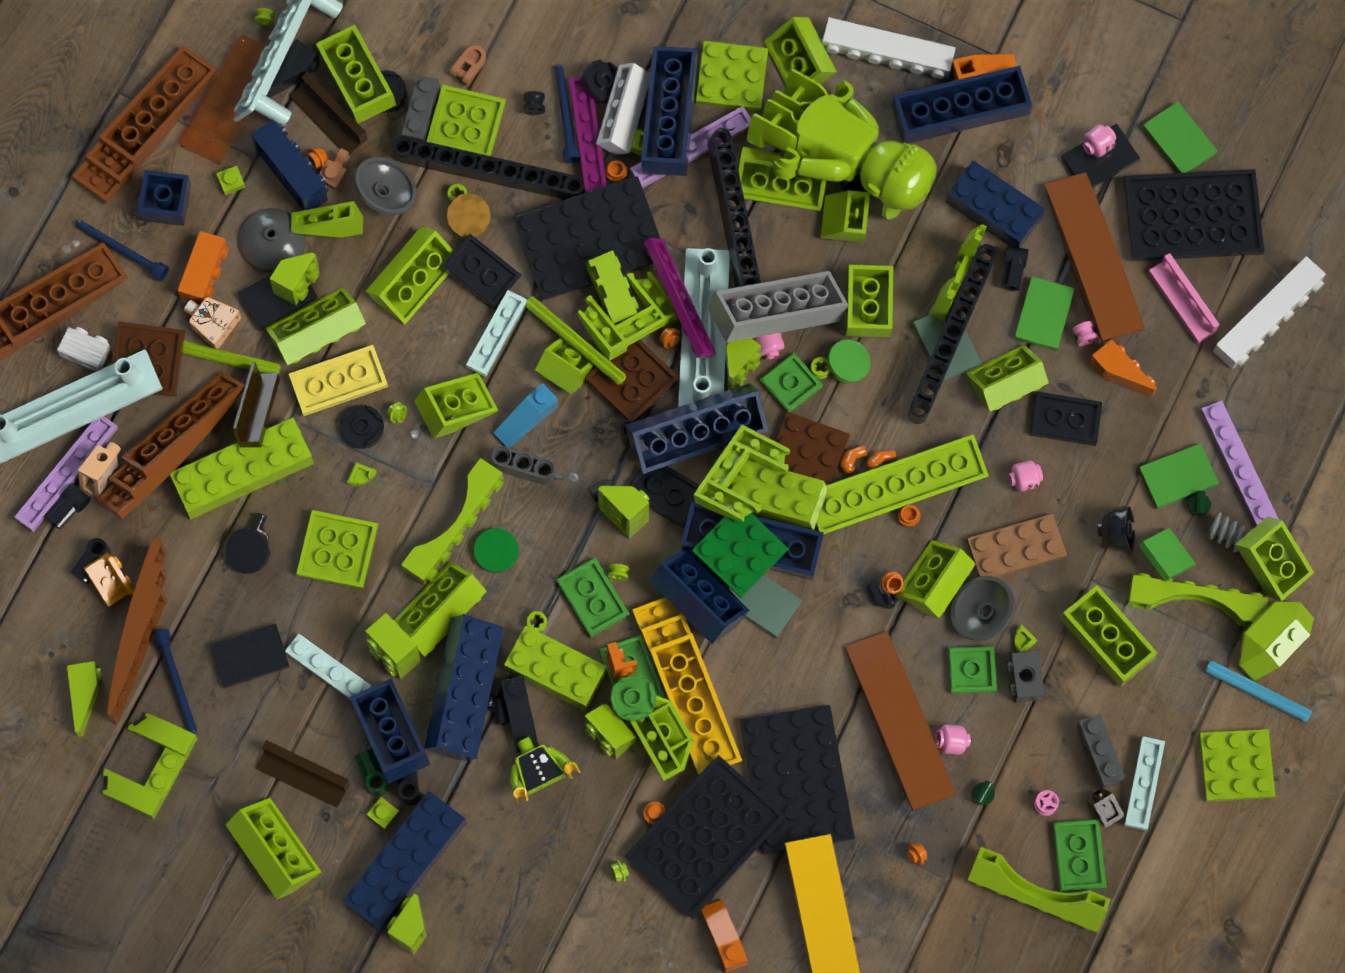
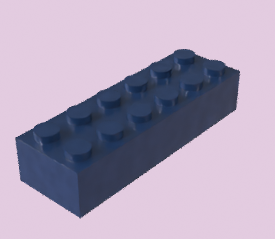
(961, 105)
(669, 111)
(695, 428)
(802, 542)
(464, 688)
(404, 861)

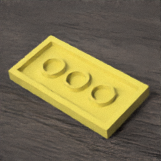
(338, 380)

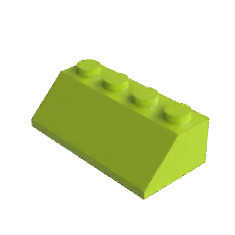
(763, 185)
(412, 275)
(315, 326)
(430, 613)
(273, 848)

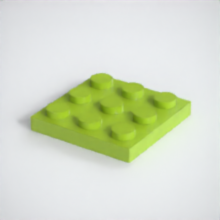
(732, 76)
(466, 120)
(337, 549)
(1237, 765)

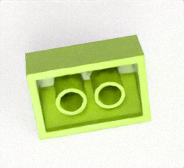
(800, 48)
(1007, 378)
(624, 507)
(936, 578)

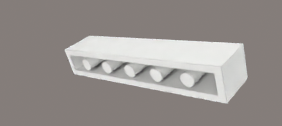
(888, 48)
(1269, 312)

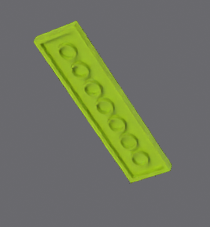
(901, 483)

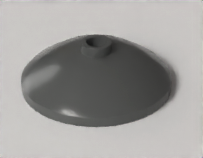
(385, 186)
(266, 251)
(974, 603)

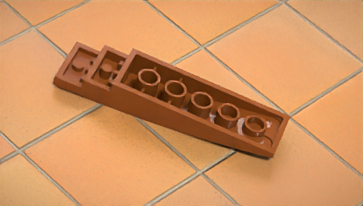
(143, 124)
(1094, 257)
(56, 298)
(168, 445)
(141, 622)
(900, 721)

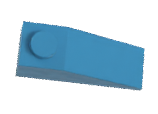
(527, 416)

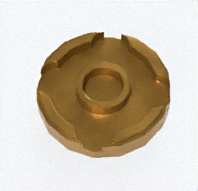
(468, 215)

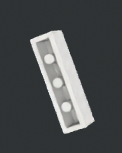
(624, 109)

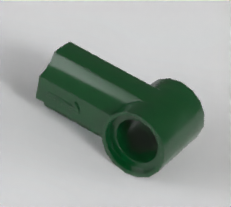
(371, 771)

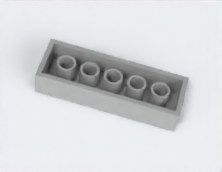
(777, 306)

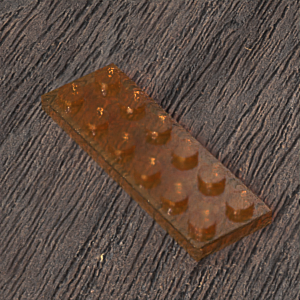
(213, 125)

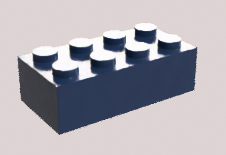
(289, 166)
(995, 204)
(699, 595)
(390, 730)

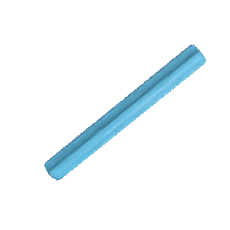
(1258, 691)

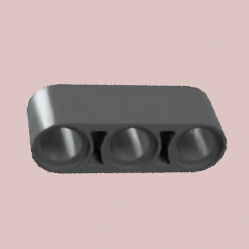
(530, 473)

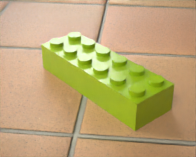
(241, 470)

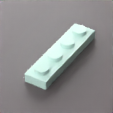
(496, 333)
(326, 667)
(1144, 783)

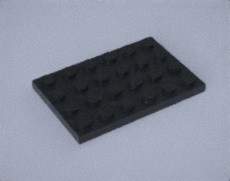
(1193, 214)
(573, 231)
(800, 771)
(705, 837)

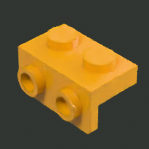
(108, 579)

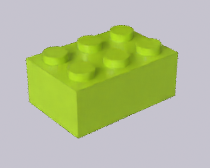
(869, 301)
(1274, 558)
(392, 646)

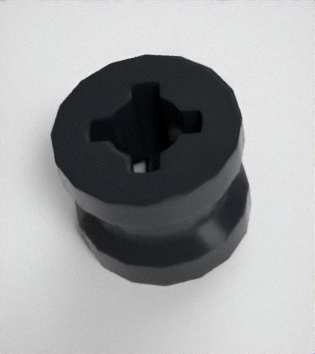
(534, 103)

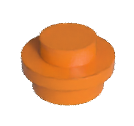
(616, 171)
(670, 337)
(909, 515)
(653, 812)
(916, 854)

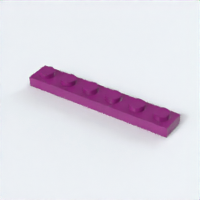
(587, 136)
(680, 298)

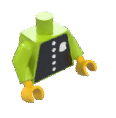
(538, 768)

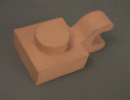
(333, 171)

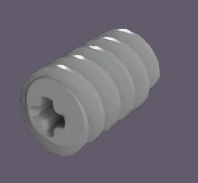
(1227, 532)

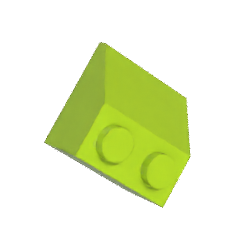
(564, 366)

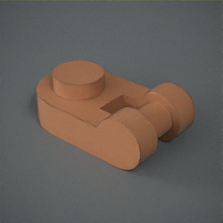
(472, 57)

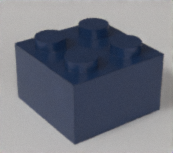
(164, 197)

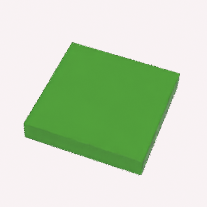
(791, 383)
(1167, 554)
(972, 670)

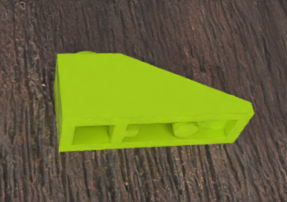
(330, 221)
(84, 689)

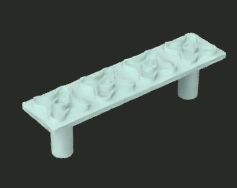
(271, 58)
(704, 274)
(77, 404)

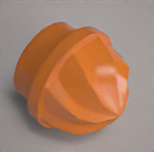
(317, 157)
(892, 582)

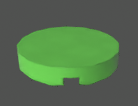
(848, 361)
(633, 698)

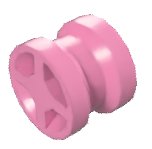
(1085, 333)
(1049, 799)

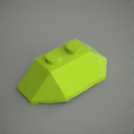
(1274, 638)
(665, 738)

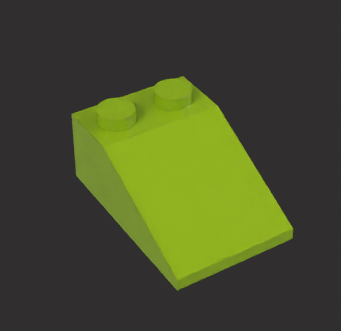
(455, 404)

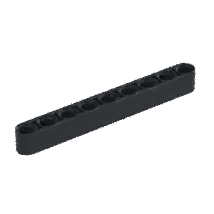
(480, 161)
(730, 213)
(950, 343)

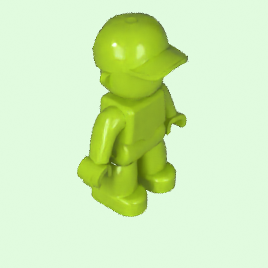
(837, 141)

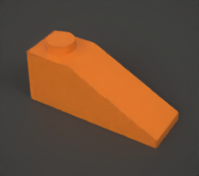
(724, 936)

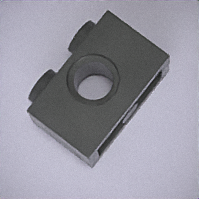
(1026, 663)

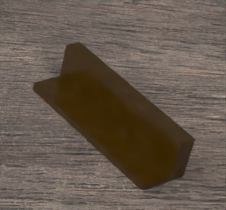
(328, 114)
(255, 407)
(302, 774)

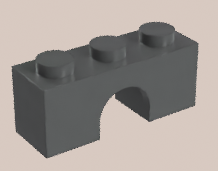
(420, 108)
(1104, 758)

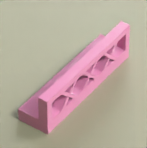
(1184, 299)

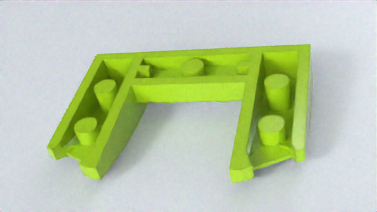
(951, 288)
(614, 339)
(745, 445)
(149, 798)

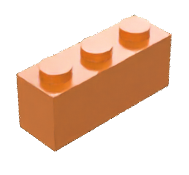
(203, 267)

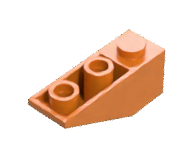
(981, 64)
(1119, 368)

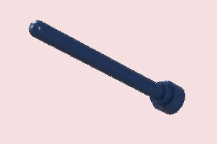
(570, 153)
(158, 270)
(162, 640)

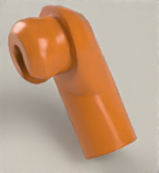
(880, 457)
(849, 458)

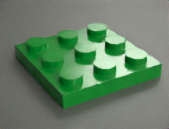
(740, 552)

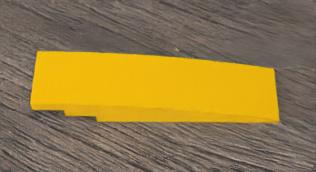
(686, 681)
(821, 906)

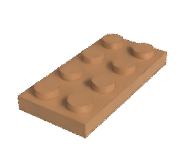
(1017, 547)

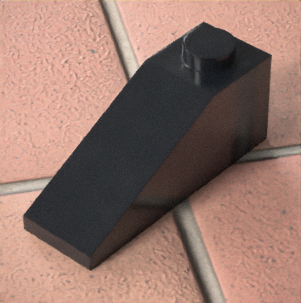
(296, 63)
(519, 710)

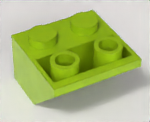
(845, 216)
(294, 277)
(740, 359)
(609, 731)
(409, 927)

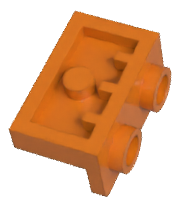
(615, 659)

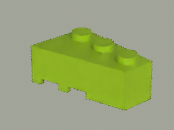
(612, 287)

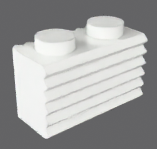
(84, 349)

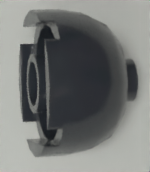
(1117, 529)

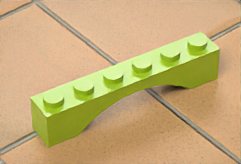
(426, 558)
(1151, 592)
(1081, 908)

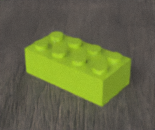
(356, 74)
(783, 496)
(1108, 636)
(555, 668)

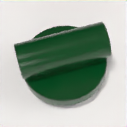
(1199, 503)
(983, 793)

